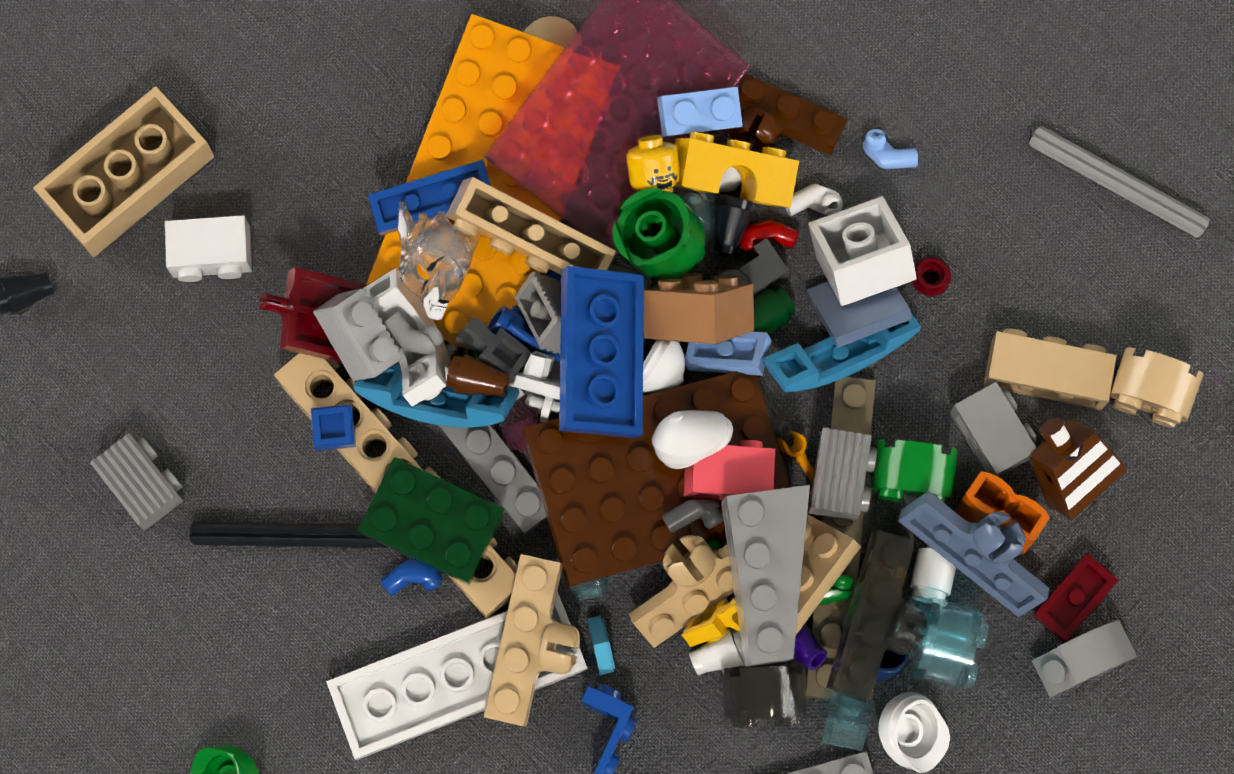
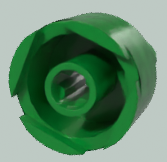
(659, 234)
(912, 470)

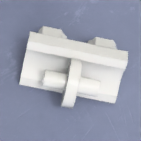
(537, 379)

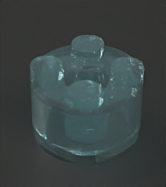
(950, 644)

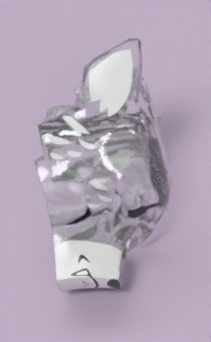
(440, 252)

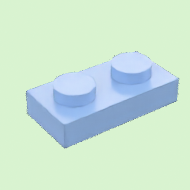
(699, 111)
(736, 354)

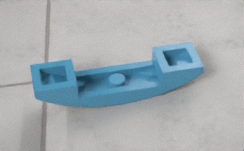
(825, 363)
(444, 409)

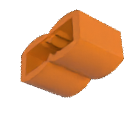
(992, 495)

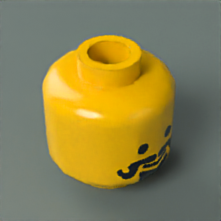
(653, 164)

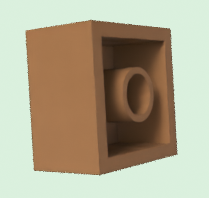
(698, 309)

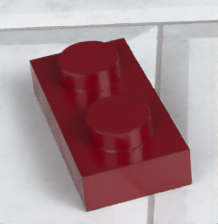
(1075, 598)

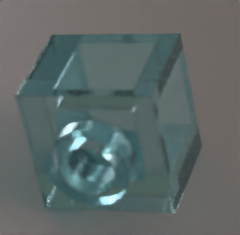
(846, 722)

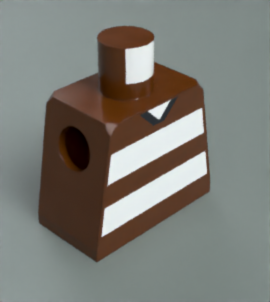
(1073, 466)

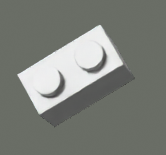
(208, 248)

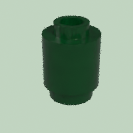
(772, 309)

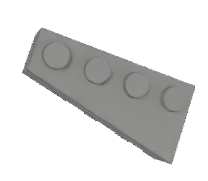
(766, 568)

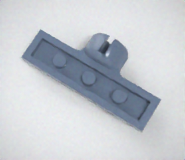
(978, 550)

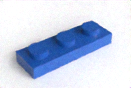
(423, 195)

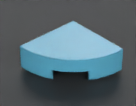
(601, 645)

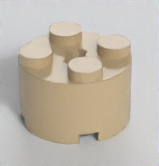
(1155, 386)

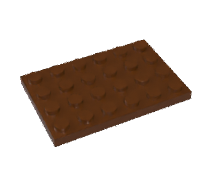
(611, 491)

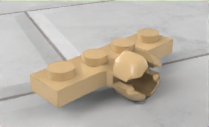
(697, 584)
(529, 641)

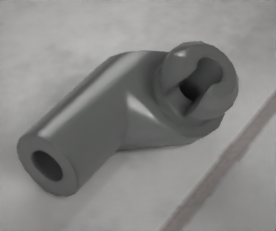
(692, 510)

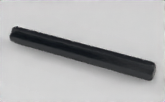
(279, 534)

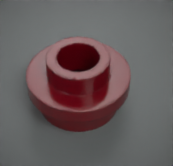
(934, 266)

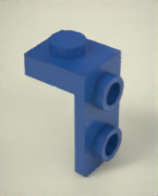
(607, 702)

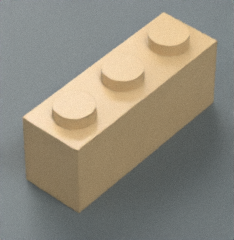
(1050, 369)

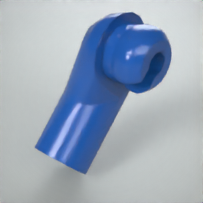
(411, 572)

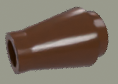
(475, 377)

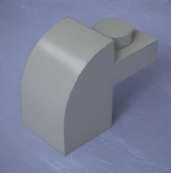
(1084, 658)

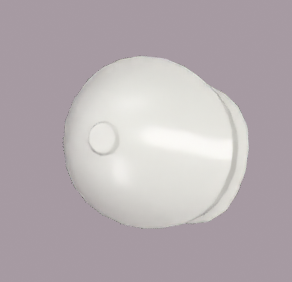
(663, 367)
(690, 437)
(913, 732)

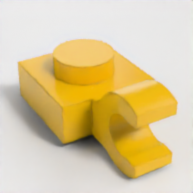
(712, 624)

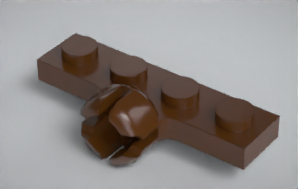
(774, 113)

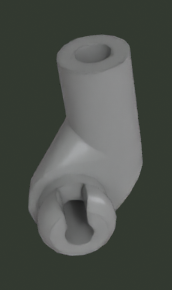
(411, 339)

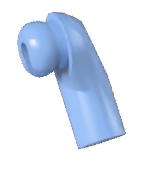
(885, 155)

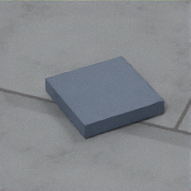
(860, 317)

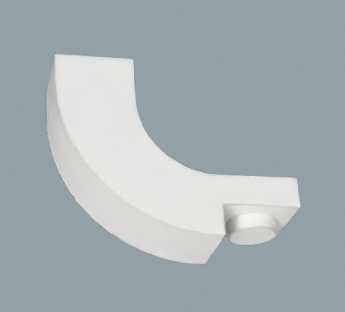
(421, 374)

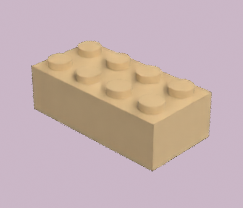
(124, 171)

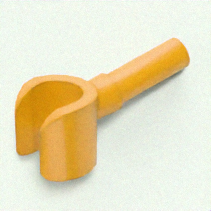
(797, 451)

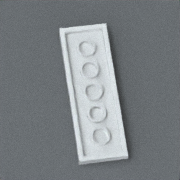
(428, 685)

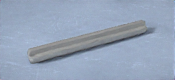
(1119, 181)

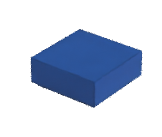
(333, 427)

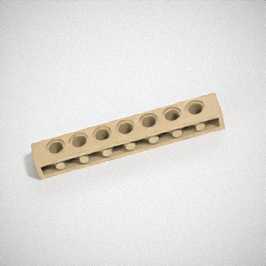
(300, 379)

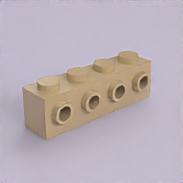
(524, 230)

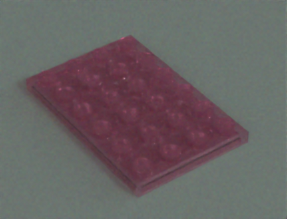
(602, 97)

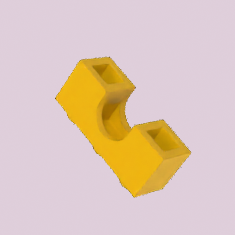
(764, 176)

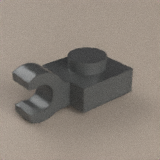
(496, 349)

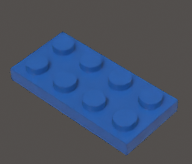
(601, 352)

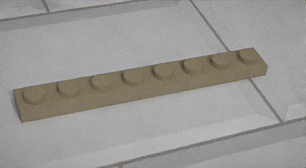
(852, 413)

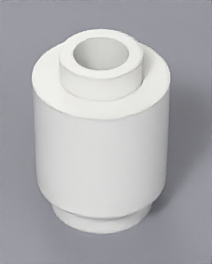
(931, 576)

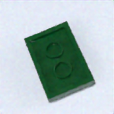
(431, 521)

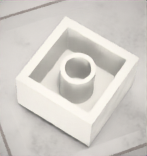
(862, 251)

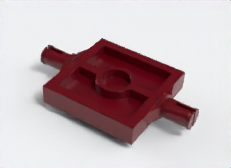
(304, 294)

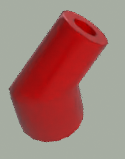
(772, 231)

